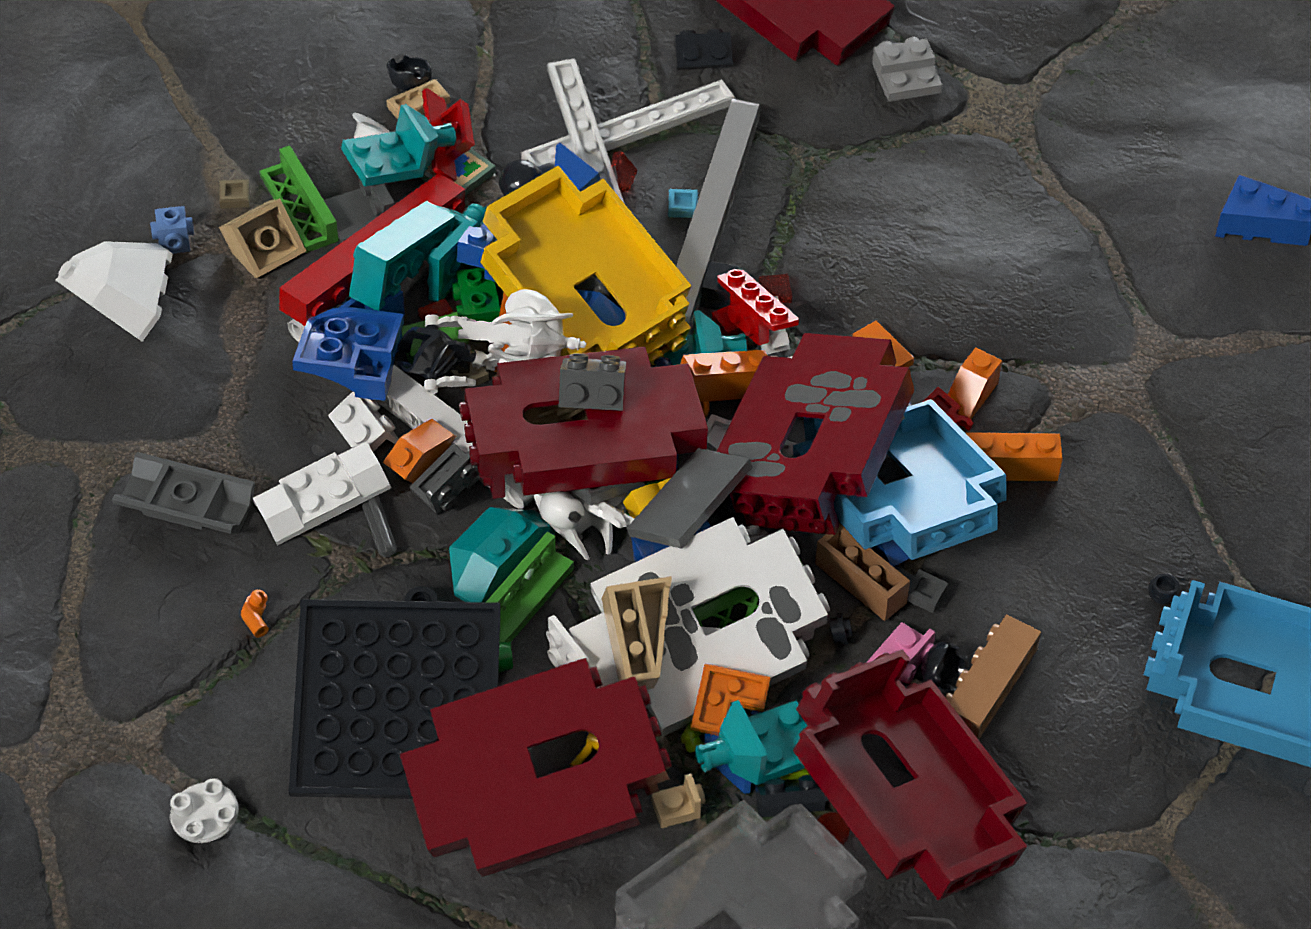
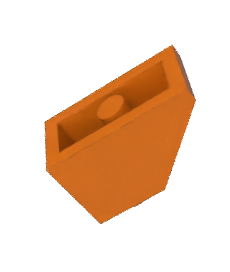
(975, 381)
(419, 450)

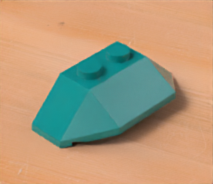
(493, 550)

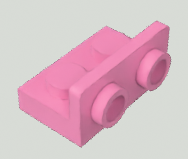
(912, 643)

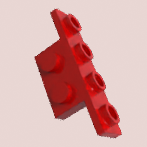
(459, 117)
(754, 308)

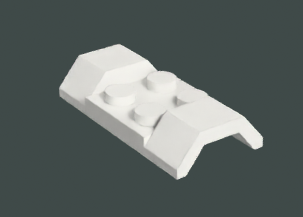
(321, 492)

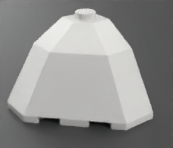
(120, 282)

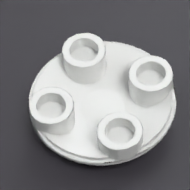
(204, 811)

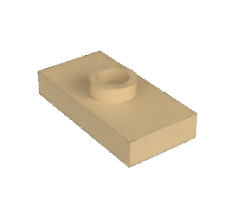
(414, 97)

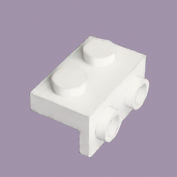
(361, 422)

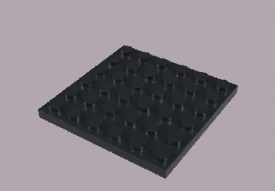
(370, 684)

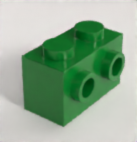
(476, 295)

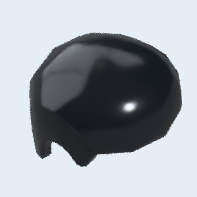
(409, 72)
(517, 174)
(943, 666)

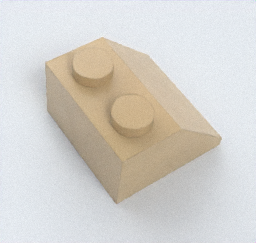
(263, 238)

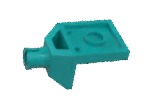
(398, 153)
(443, 259)
(707, 339)
(756, 745)

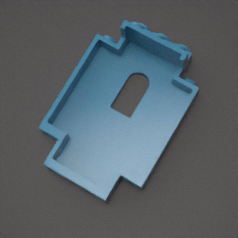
(941, 503)
(1247, 630)

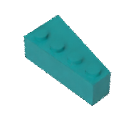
(397, 253)

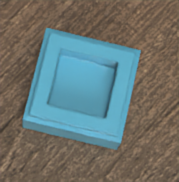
(682, 203)

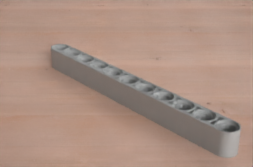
(717, 197)

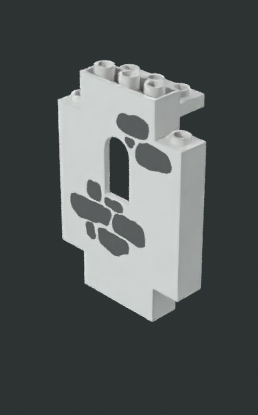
(703, 570)

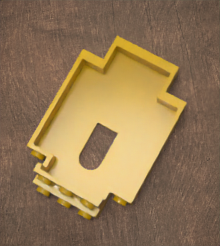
(561, 236)

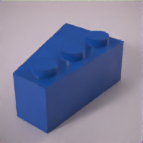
(1265, 212)

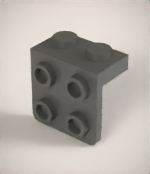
(592, 382)
(446, 479)

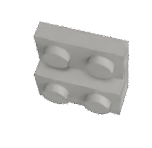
(906, 69)

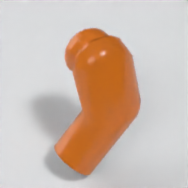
(253, 611)

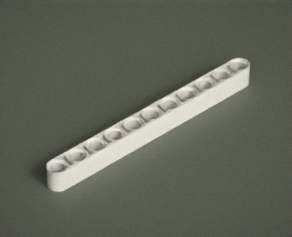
(414, 407)

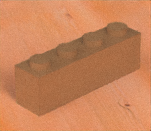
(993, 673)

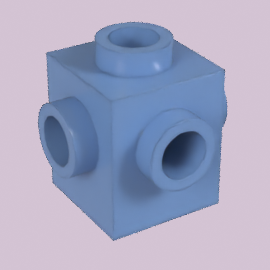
(172, 229)

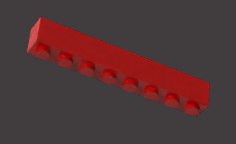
(330, 277)

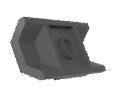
(187, 494)

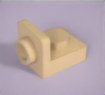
(678, 803)

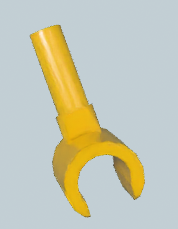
(591, 743)

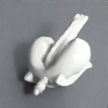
(533, 333)
(572, 515)

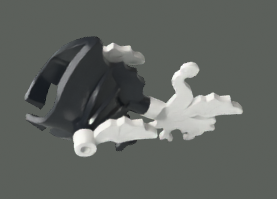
(441, 353)

